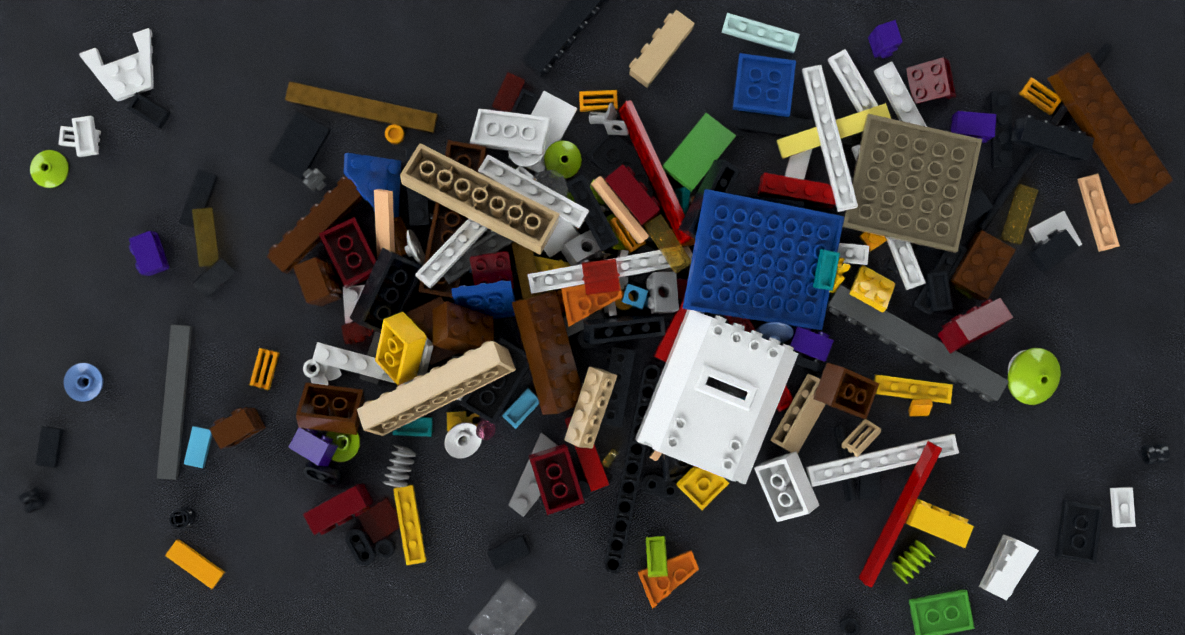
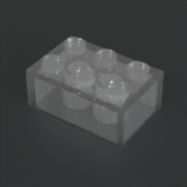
(503, 611)

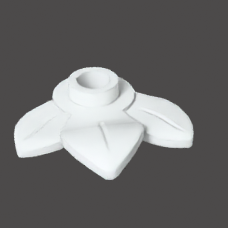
(322, 374)

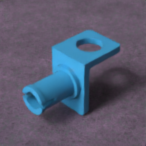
(641, 297)

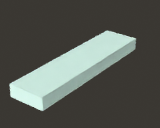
(760, 33)

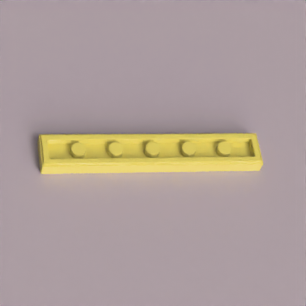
(846, 126)

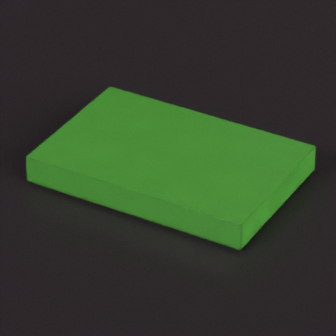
(942, 613)

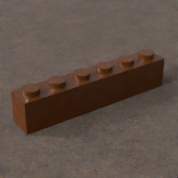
(322, 216)

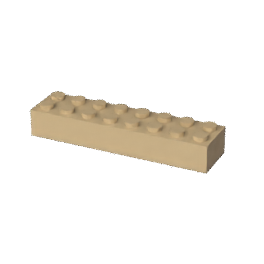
(479, 198)
(436, 388)

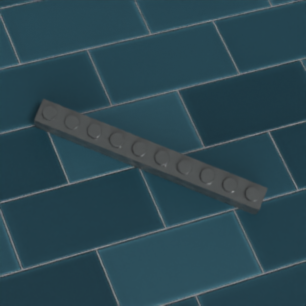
(918, 344)

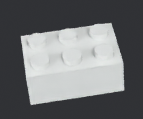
(786, 486)

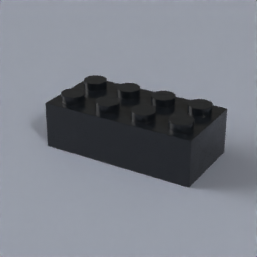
(386, 290)
(492, 398)

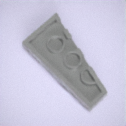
(527, 488)

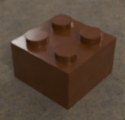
(237, 427)

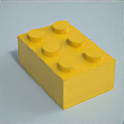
(400, 348)
(939, 523)

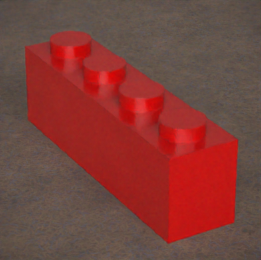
(796, 189)
(667, 341)

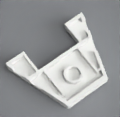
(127, 74)

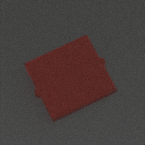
(600, 276)
(380, 520)

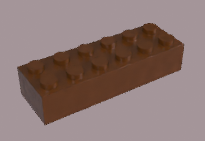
(548, 352)

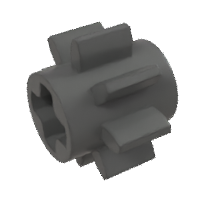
(314, 179)

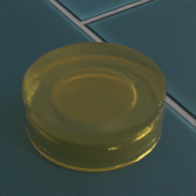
(610, 458)

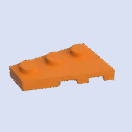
(580, 305)
(679, 570)

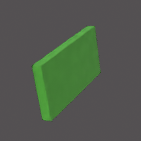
(698, 151)

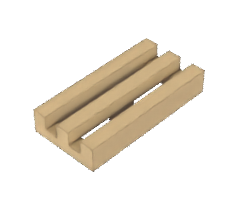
(852, 448)

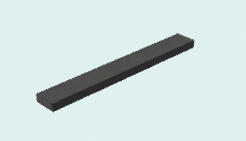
(174, 402)

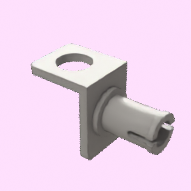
(609, 121)

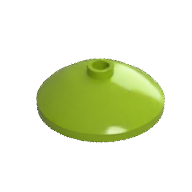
(1026, 376)

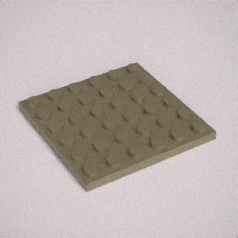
(912, 183)

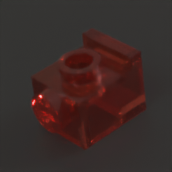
(355, 332)

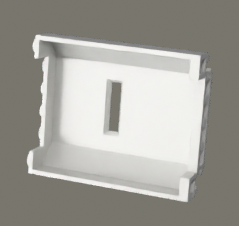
(707, 424)

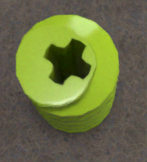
(911, 561)

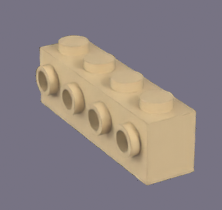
(661, 48)
(590, 407)
(799, 417)

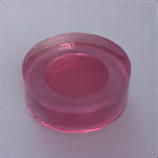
(485, 430)

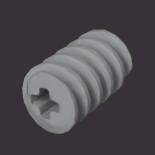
(400, 467)

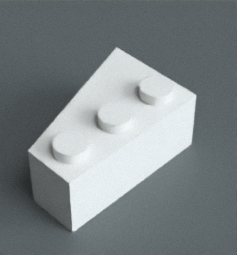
(1007, 566)

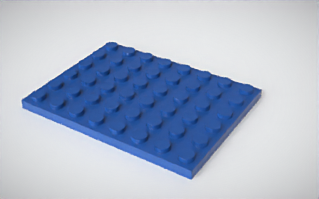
(760, 260)

